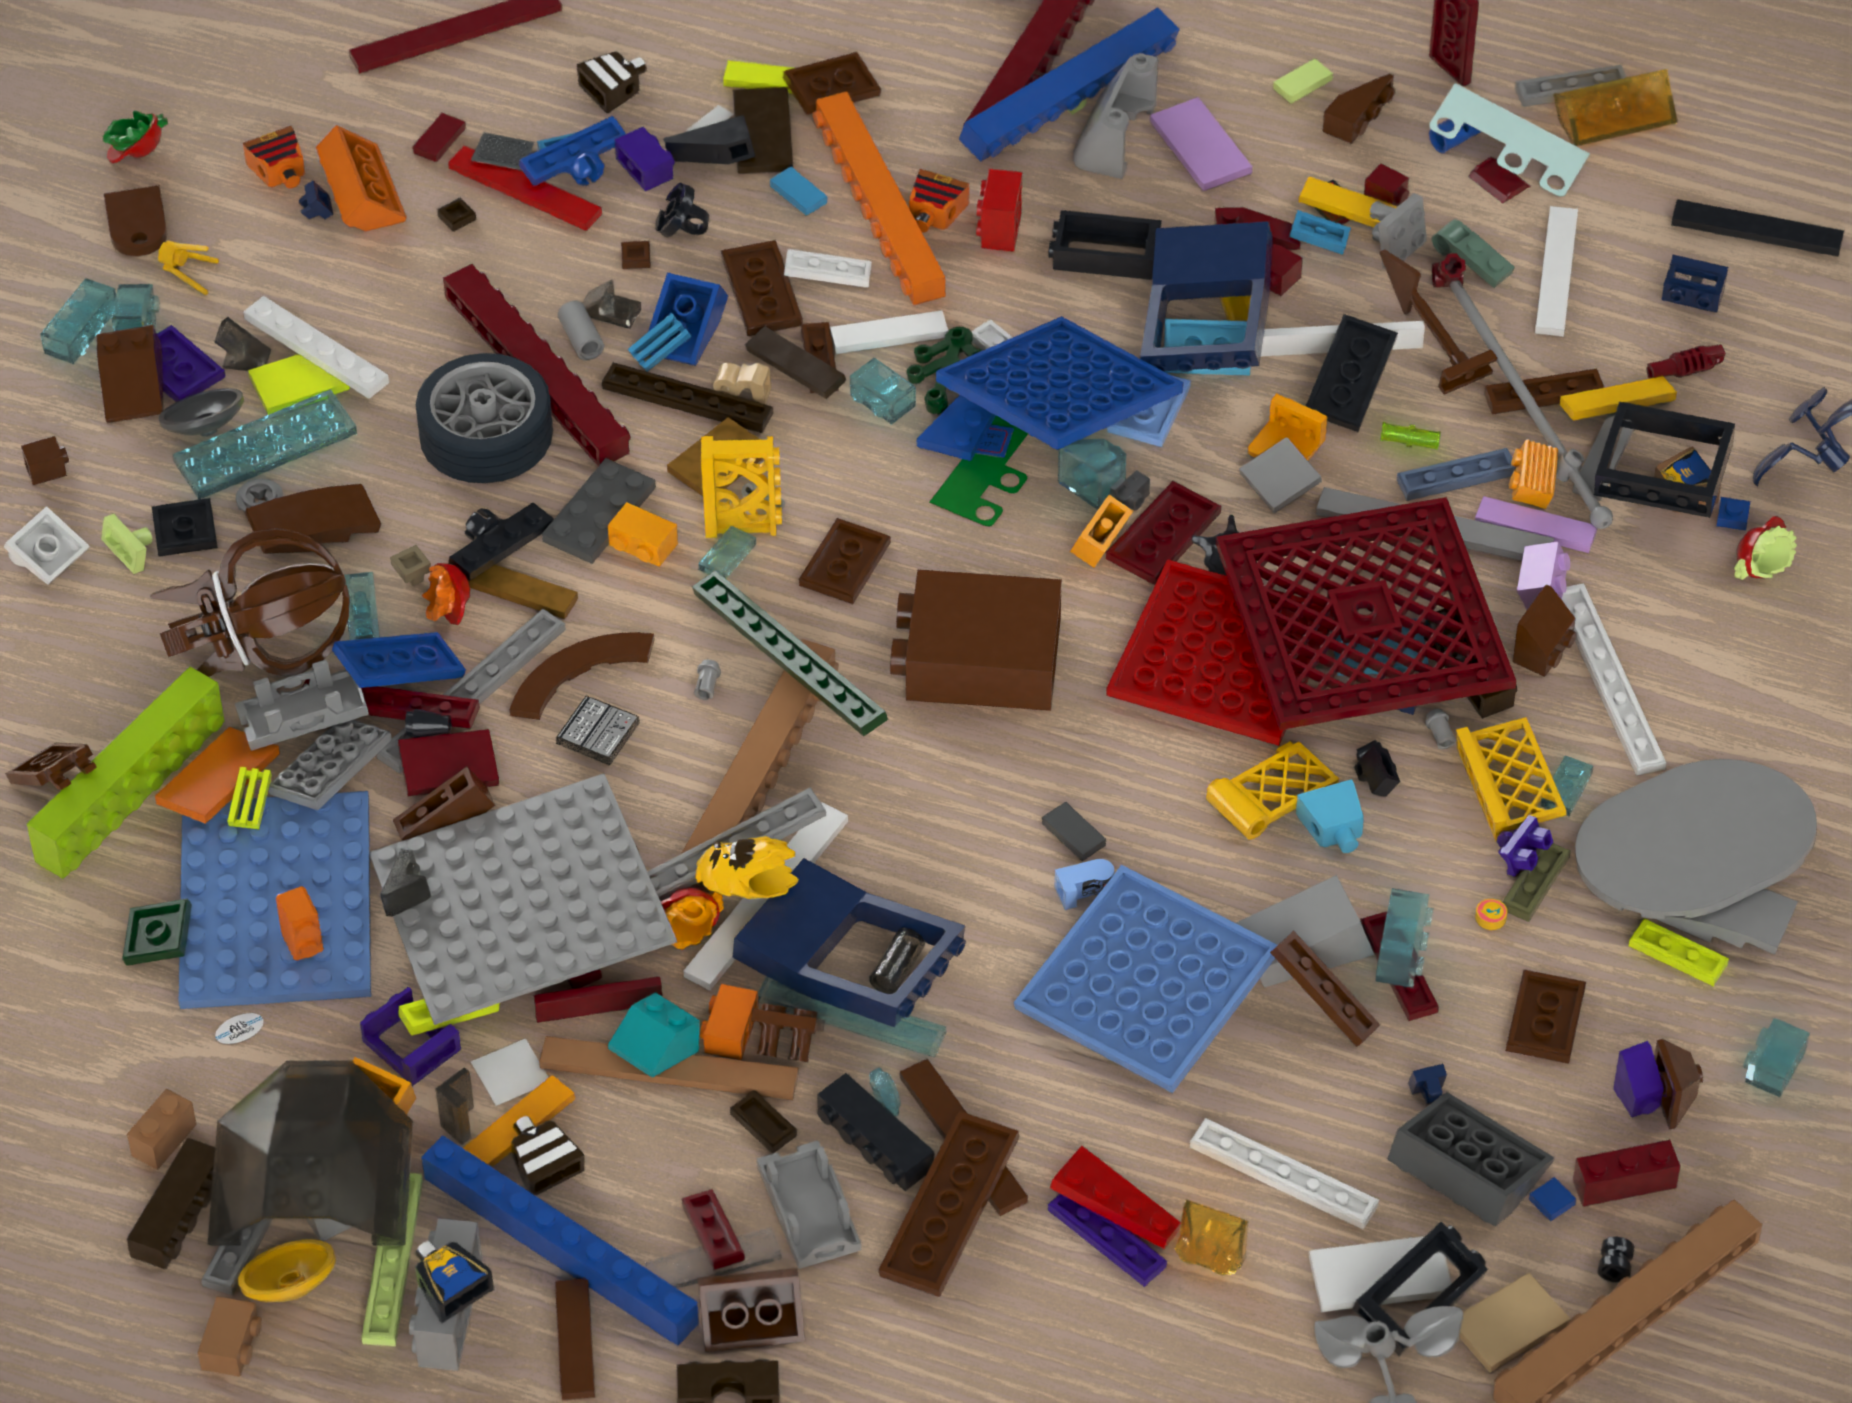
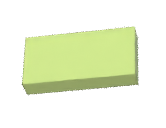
(1302, 81)

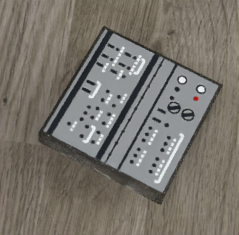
(597, 730)

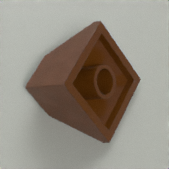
(1679, 1079)

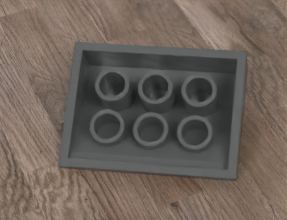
(1469, 1158)

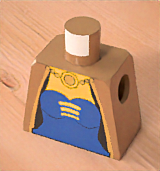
(1685, 468)

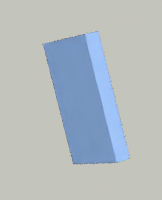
(1154, 423)

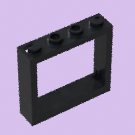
(1657, 491)

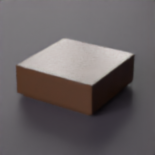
(635, 254)

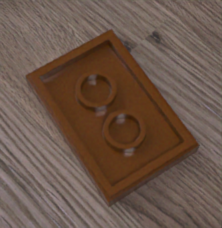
(829, 78)
(844, 561)
(1546, 1016)

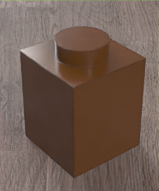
(45, 460)

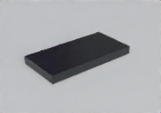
(1351, 372)

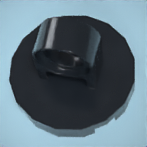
(679, 213)

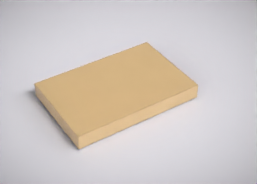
(1511, 1322)

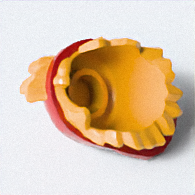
(692, 915)

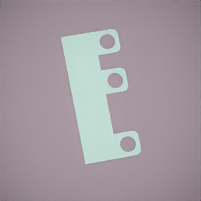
(1517, 133)

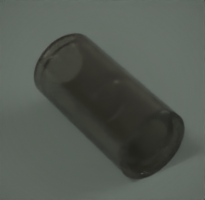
(897, 961)

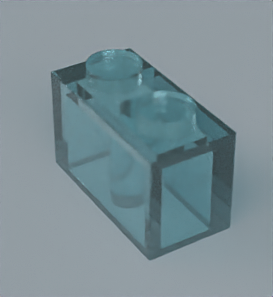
(134, 306)
(882, 391)
(363, 610)
(1776, 1057)

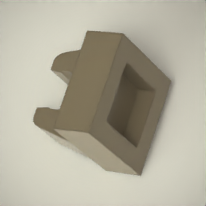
(411, 565)

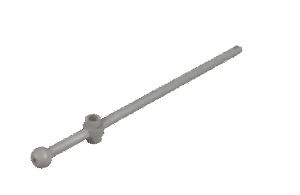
(1568, 463)

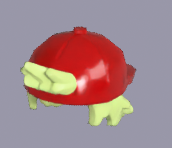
(1765, 550)

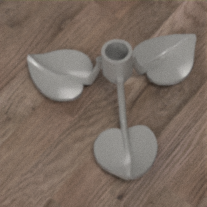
(1346, 1337)

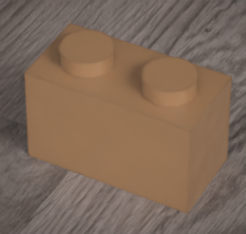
(161, 1129)
(229, 1336)

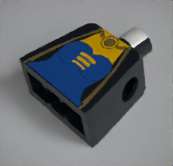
(451, 1278)

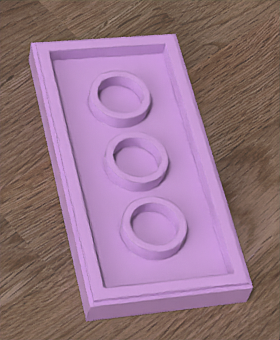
(1201, 144)

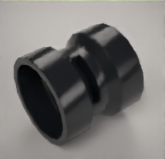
(1615, 1259)

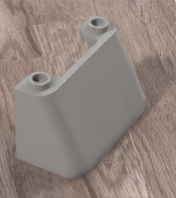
(1103, 137)

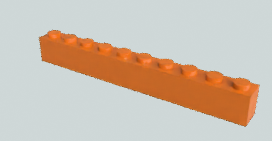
(879, 198)

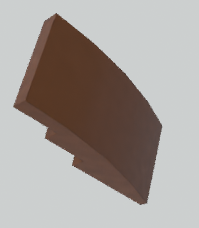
(320, 513)

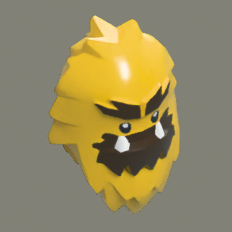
(747, 868)

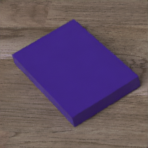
(185, 366)

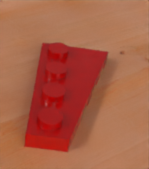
(1109, 1194)

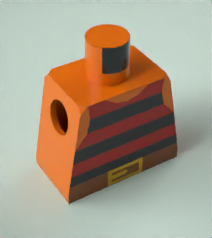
(276, 158)
(937, 200)

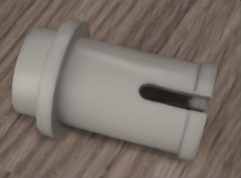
(708, 673)
(1438, 723)

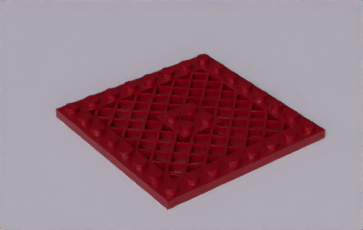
(1302, 705)

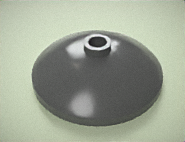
(202, 412)

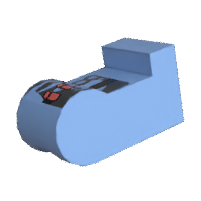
(1082, 880)

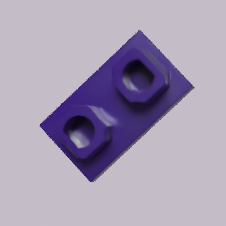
(1520, 845)

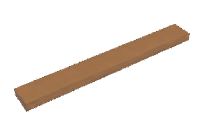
(693, 1072)

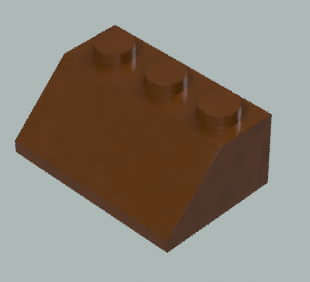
(751, 1309)

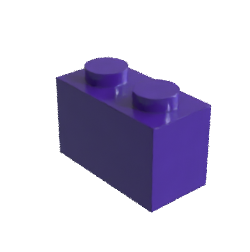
(644, 158)

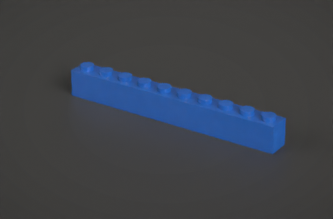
(1065, 86)
(560, 1240)

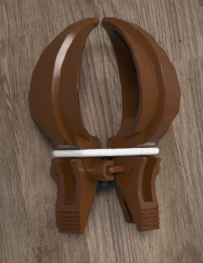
(264, 610)

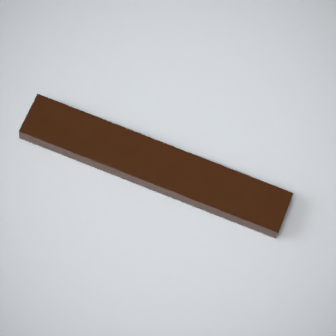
(941, 1109)

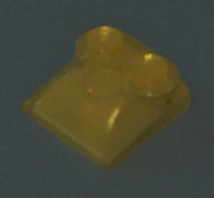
(1212, 1239)

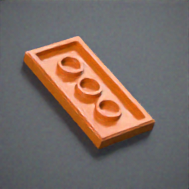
(212, 776)

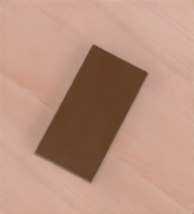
(761, 288)

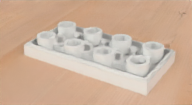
(1349, 1271)

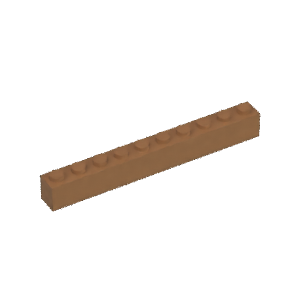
(761, 755)
(1630, 1308)

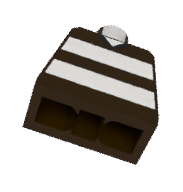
(610, 79)
(544, 1155)

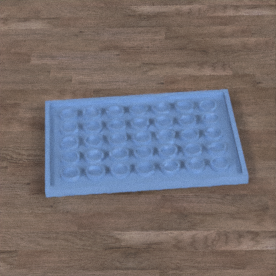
(234, 923)

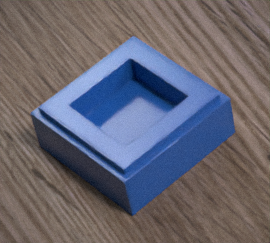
(1552, 1199)

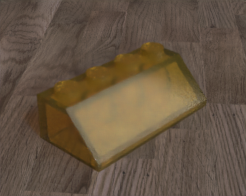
(1616, 107)

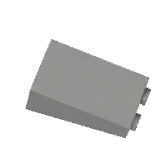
(1321, 919)

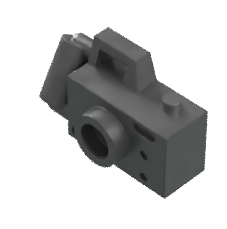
(1132, 490)

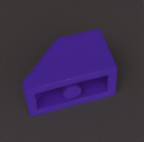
(1638, 1080)

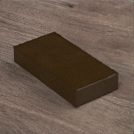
(763, 1122)

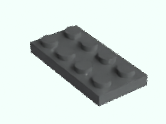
(584, 521)

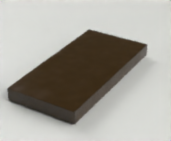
(768, 126)

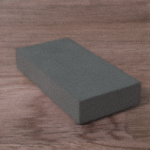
(1074, 831)

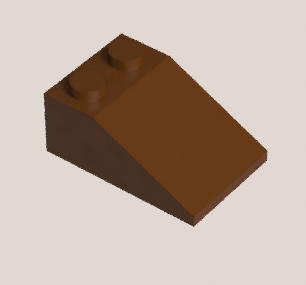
(130, 373)

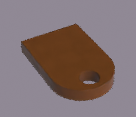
(135, 217)

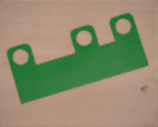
(971, 478)

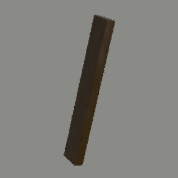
(686, 397)

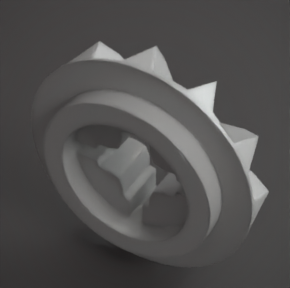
(257, 489)

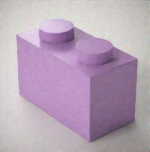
(1542, 566)

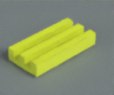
(253, 775)

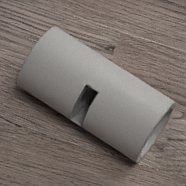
(580, 330)

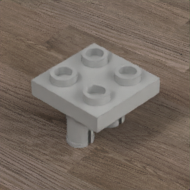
(1400, 229)

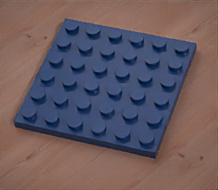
(1059, 382)

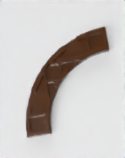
(572, 662)

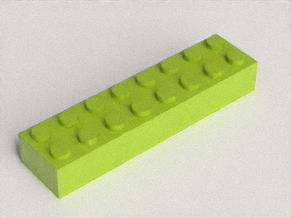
(126, 773)

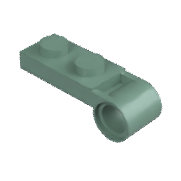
(1476, 252)

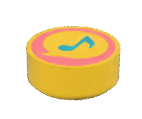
(1491, 914)

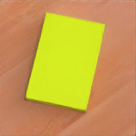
(291, 382)

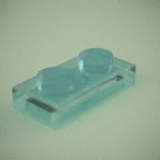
(1570, 781)

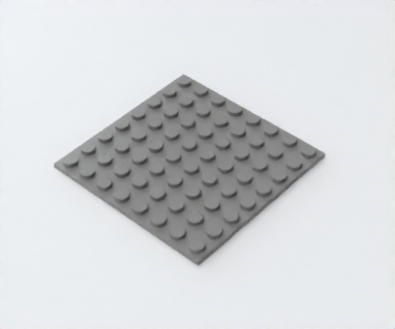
(526, 899)

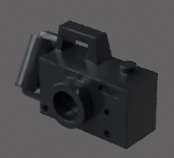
(1377, 768)

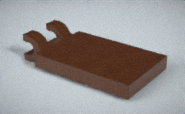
(51, 764)

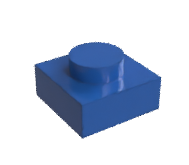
(1733, 513)

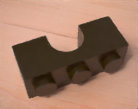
(753, 1380)

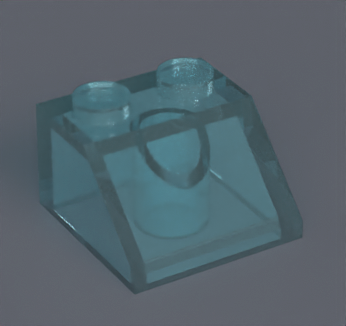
(1091, 468)

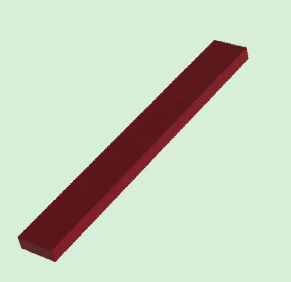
(449, 32)

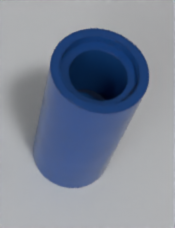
(1444, 144)

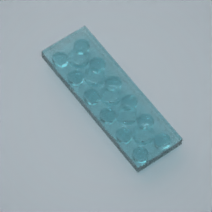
(264, 444)

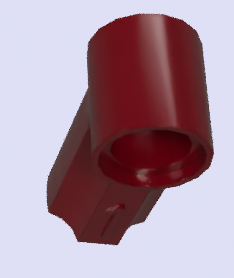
(1448, 270)

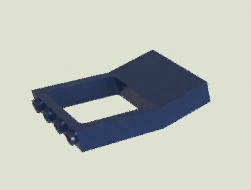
(1209, 264)
(803, 926)

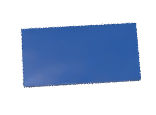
(398, 659)

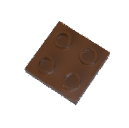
(774, 1018)

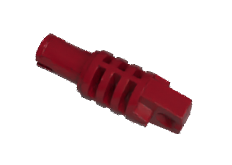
(1687, 362)

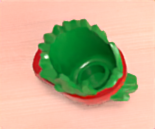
(134, 136)

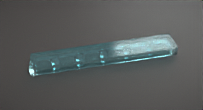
(908, 1033)

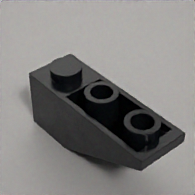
(713, 144)

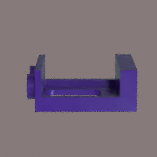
(422, 1061)

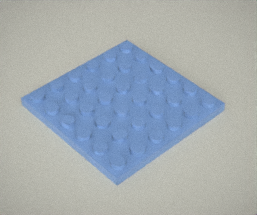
(1146, 978)

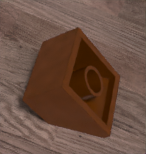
(1544, 633)

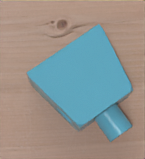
(1332, 815)

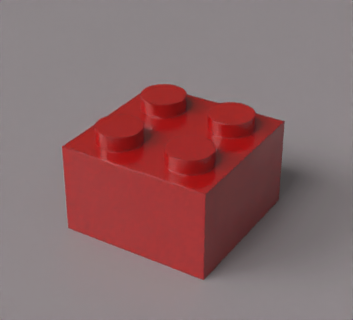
(1000, 210)

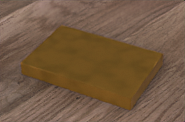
(688, 464)

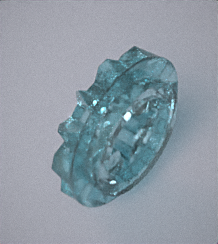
(885, 1090)

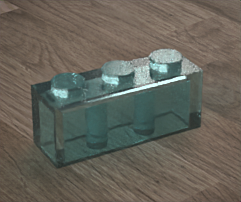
(79, 321)
(1404, 938)

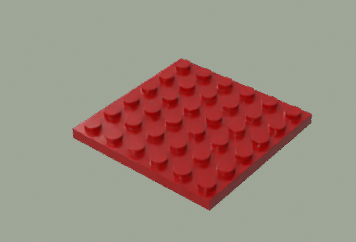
(1196, 657)

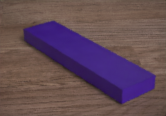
(1110, 1239)

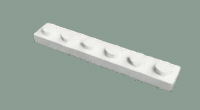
(316, 347)

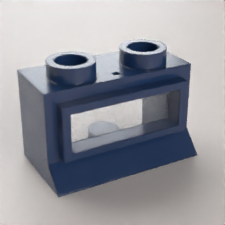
(1695, 283)

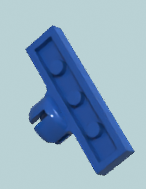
(574, 154)

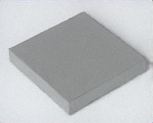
(1280, 475)

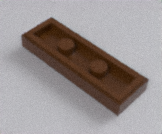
(818, 342)

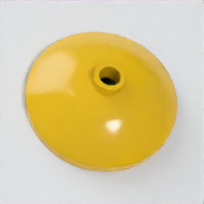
(287, 1271)

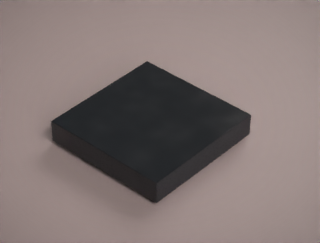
(184, 527)

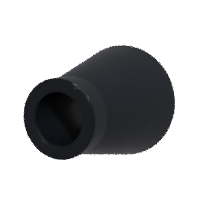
(425, 723)

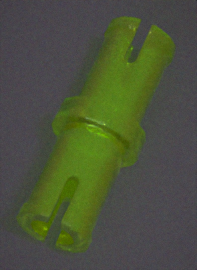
(1410, 436)

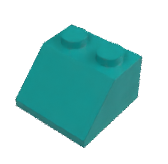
(656, 1035)

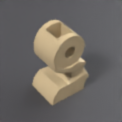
(733, 379)

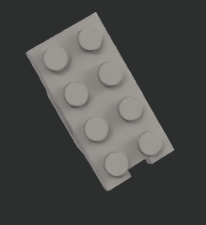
(315, 706)
(809, 1204)

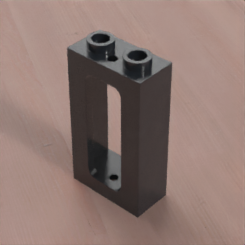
(1107, 231)
(1439, 1240)

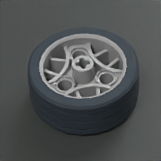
(484, 418)

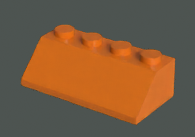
(359, 180)

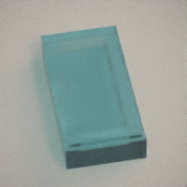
(727, 552)

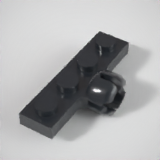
(497, 538)

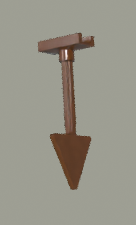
(1463, 370)

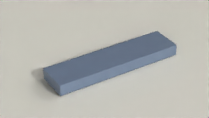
(1456, 474)

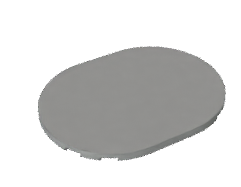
(1696, 838)

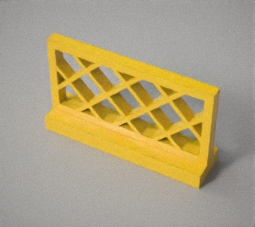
(1483, 778)

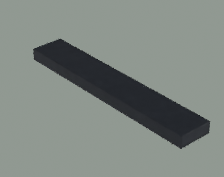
(1757, 227)

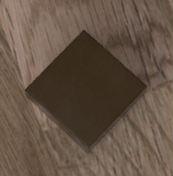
(456, 214)

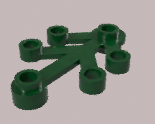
(955, 341)

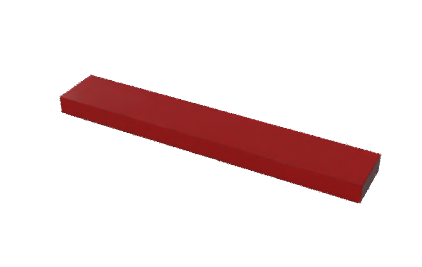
(517, 185)

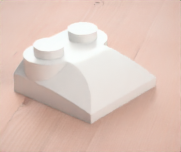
(45, 546)

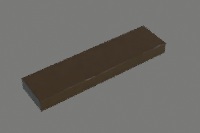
(795, 362)

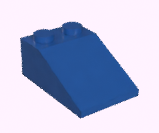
(697, 307)

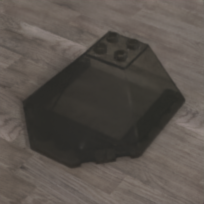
(313, 1147)

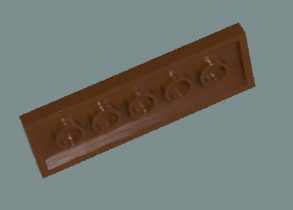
(949, 1203)

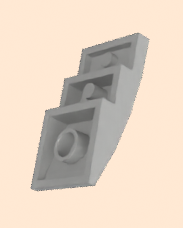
(1754, 920)

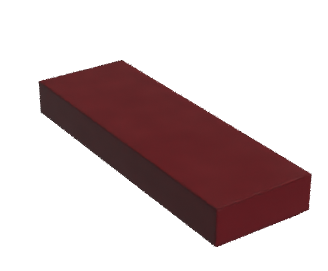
(713, 1229)

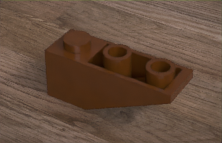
(1354, 109)

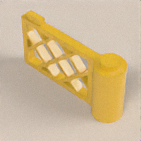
(1242, 805)

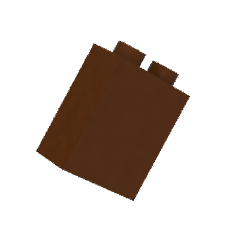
(979, 639)

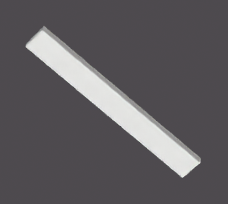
(1613, 684)
(717, 953)

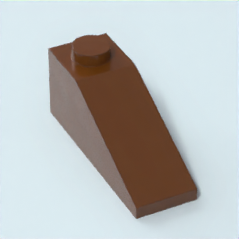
(450, 803)

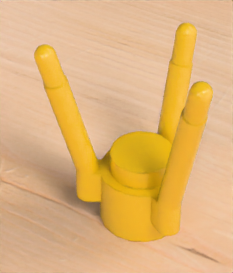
(176, 255)

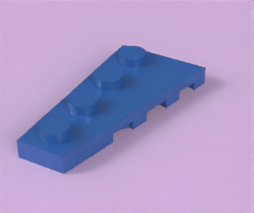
(957, 430)

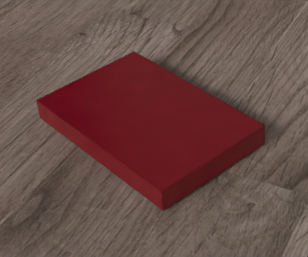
(437, 758)

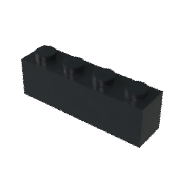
(874, 1132)

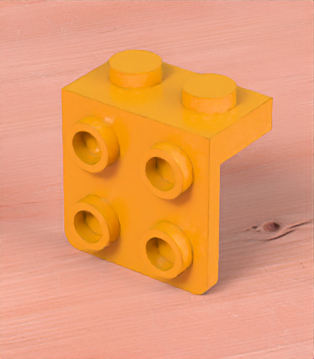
(1292, 420)

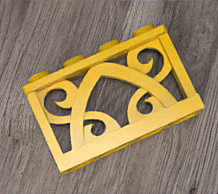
(719, 457)

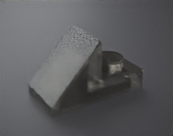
(609, 308)
(242, 348)
(404, 885)

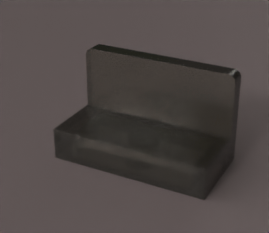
(454, 1103)

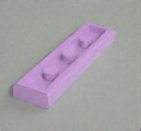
(1566, 531)

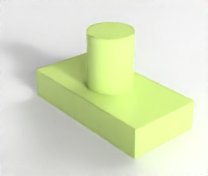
(126, 544)

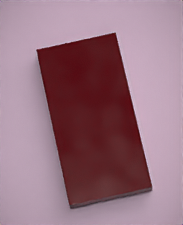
(1454, 37)
(1163, 531)

